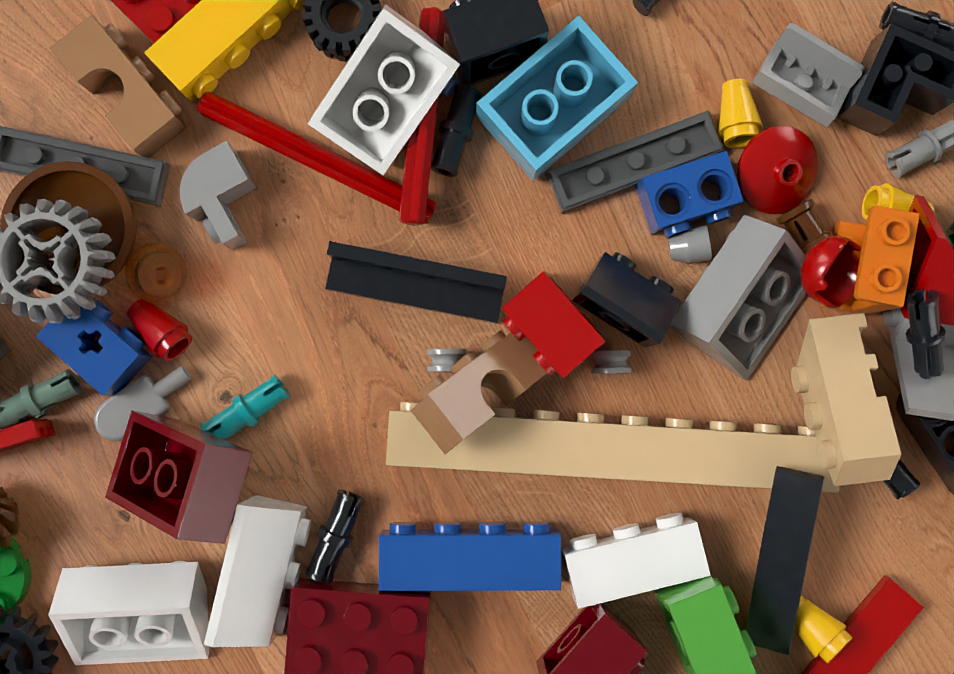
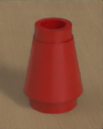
(159, 330)

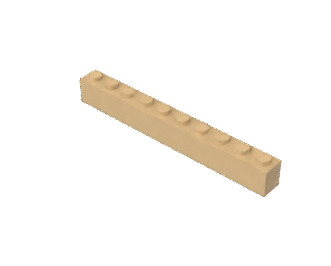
(612, 450)

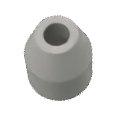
(690, 245)

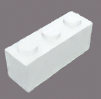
(635, 560)

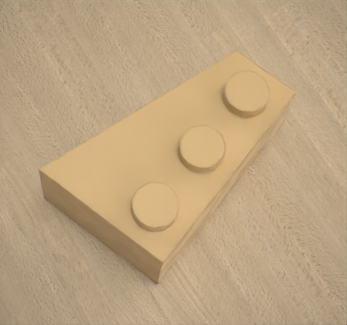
(841, 404)

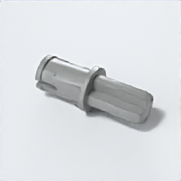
(925, 148)

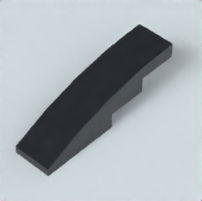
(783, 558)

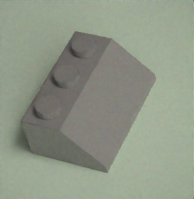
(744, 296)

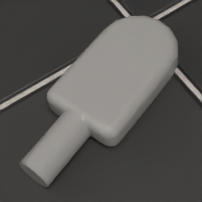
(140, 396)

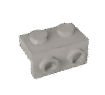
(808, 74)

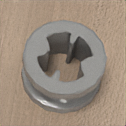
(444, 359)
(611, 362)

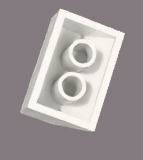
(384, 90)
(257, 573)
(132, 613)

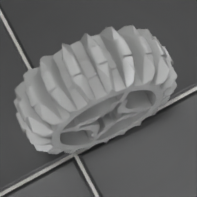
(21, 279)

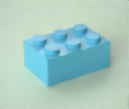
(555, 98)

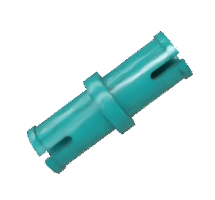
(247, 409)

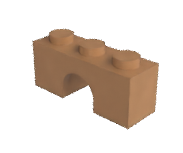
(96, 58)
(456, 406)

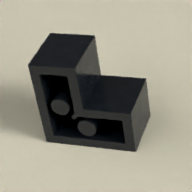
(897, 72)

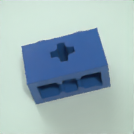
(105, 369)

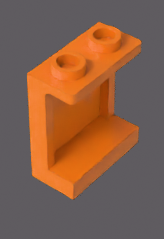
(884, 259)

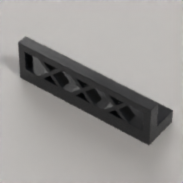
(415, 282)

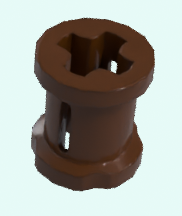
(804, 226)

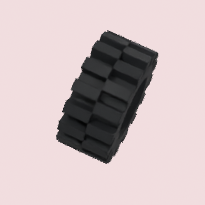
(330, 40)

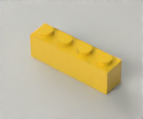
(214, 39)

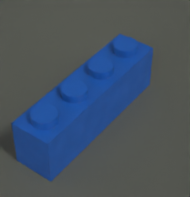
(469, 559)

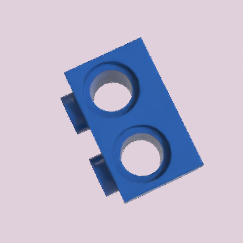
(685, 186)

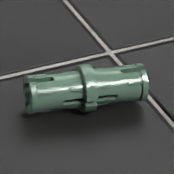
(38, 398)

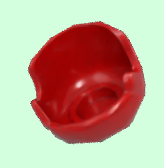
(830, 271)

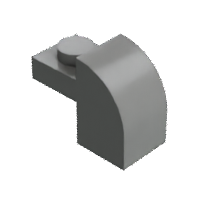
(209, 186)

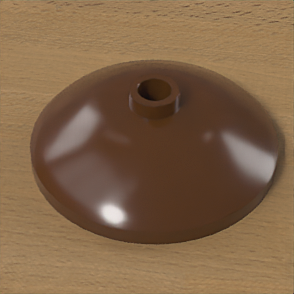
(82, 187)

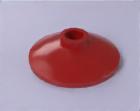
(763, 165)

